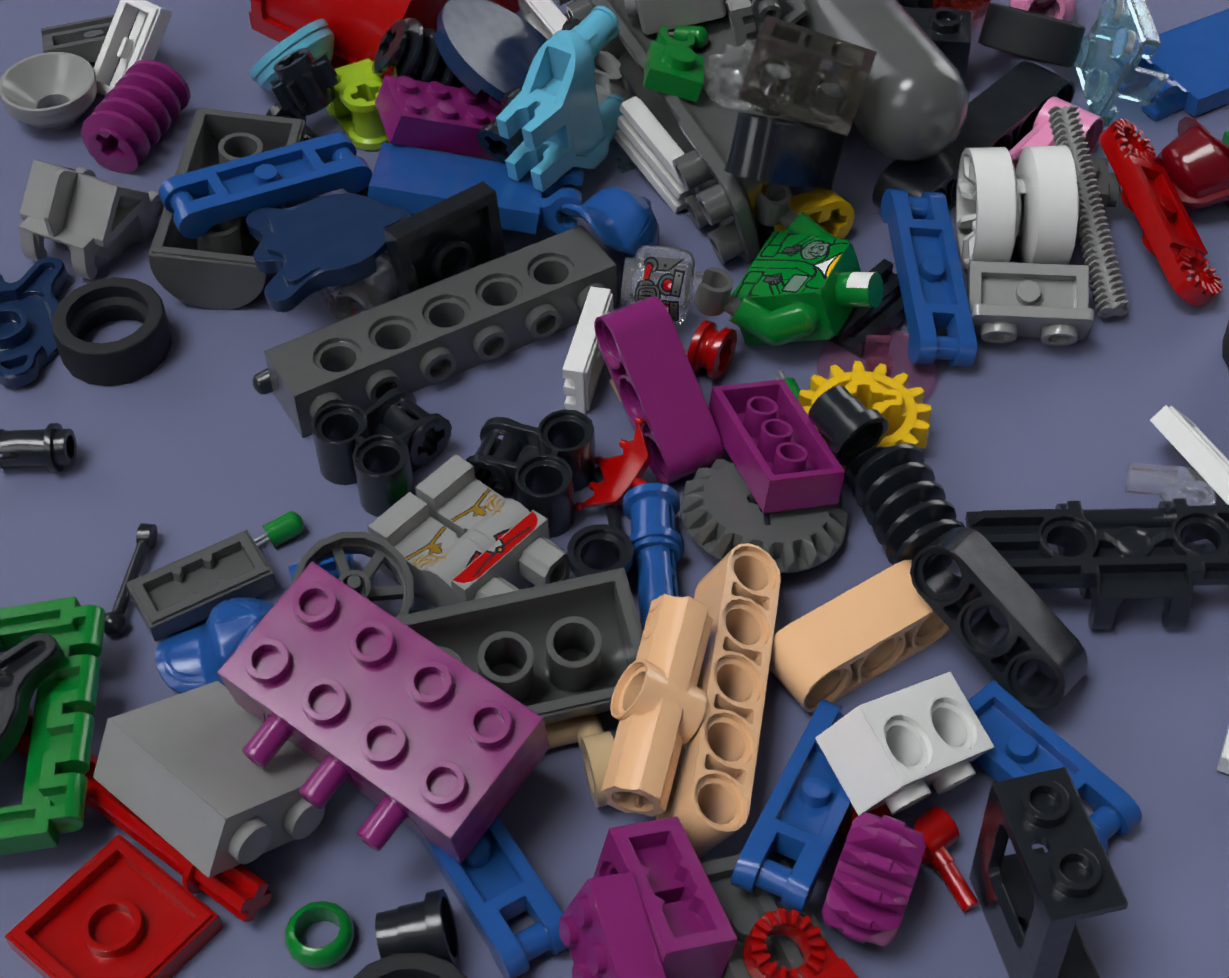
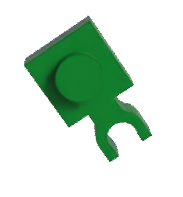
(674, 66)

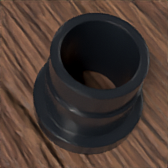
(847, 423)
(599, 550)
(419, 928)

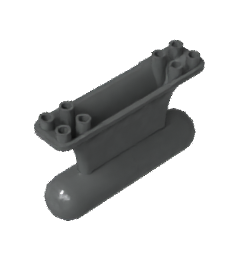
(905, 113)

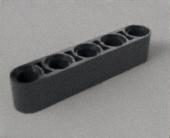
(994, 119)

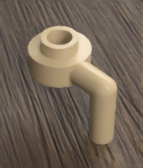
(594, 745)

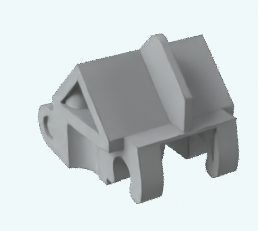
(84, 215)

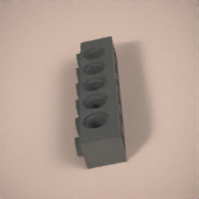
(441, 327)

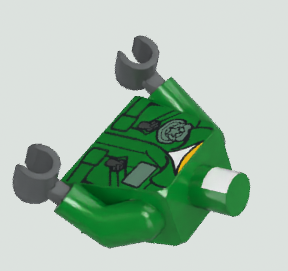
(796, 285)

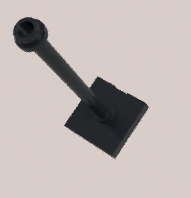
(441, 238)

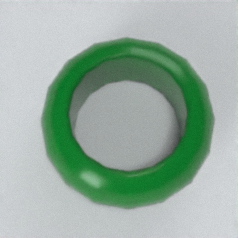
(325, 955)

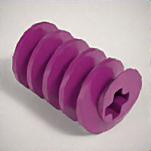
(135, 115)

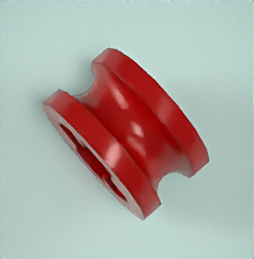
(712, 349)

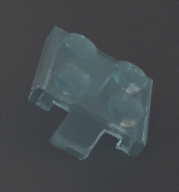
(1111, 57)

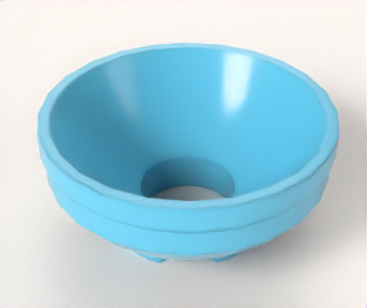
(314, 36)

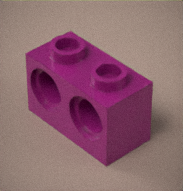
(676, 894)

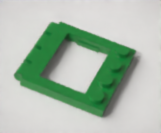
(60, 725)

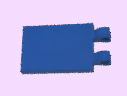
(1196, 67)
(423, 177)

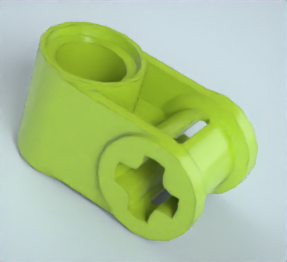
(356, 107)

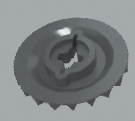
(723, 514)

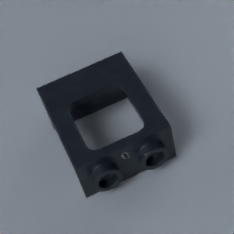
(1041, 888)

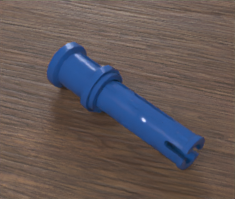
(654, 540)

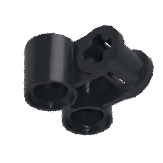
(378, 446)
(539, 464)

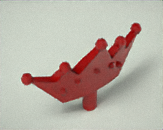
(620, 471)

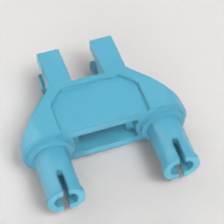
(561, 105)

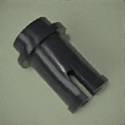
(40, 447)

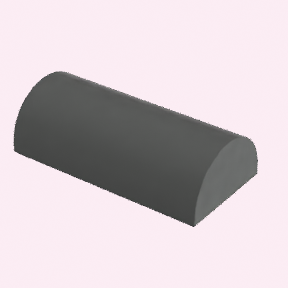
(219, 266)
(544, 644)

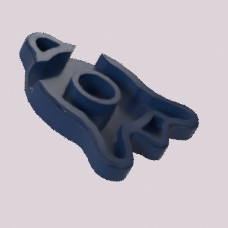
(319, 244)
(27, 321)

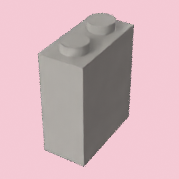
(193, 785)

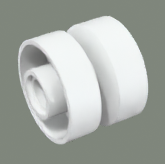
(1024, 207)

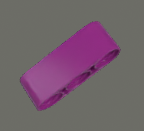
(659, 387)

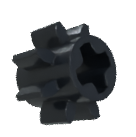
(304, 82)

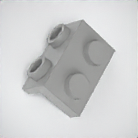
(1029, 301)

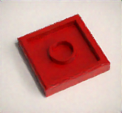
(115, 921)

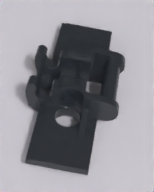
(1114, 552)

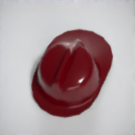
(1197, 166)

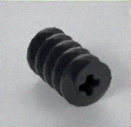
(413, 54)
(900, 500)

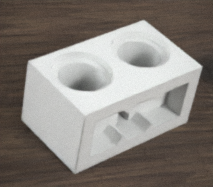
(904, 744)

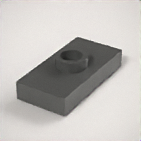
(191, 586)

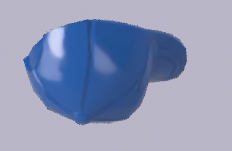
(619, 219)
(198, 653)

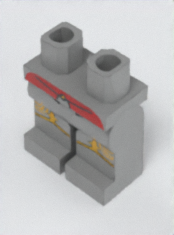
(468, 539)

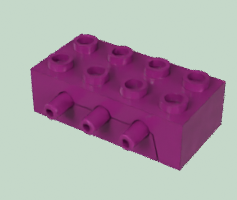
(382, 715)

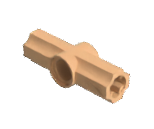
(657, 706)

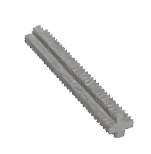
(1091, 227)

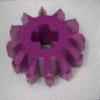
(873, 879)

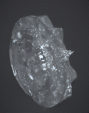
(723, 76)

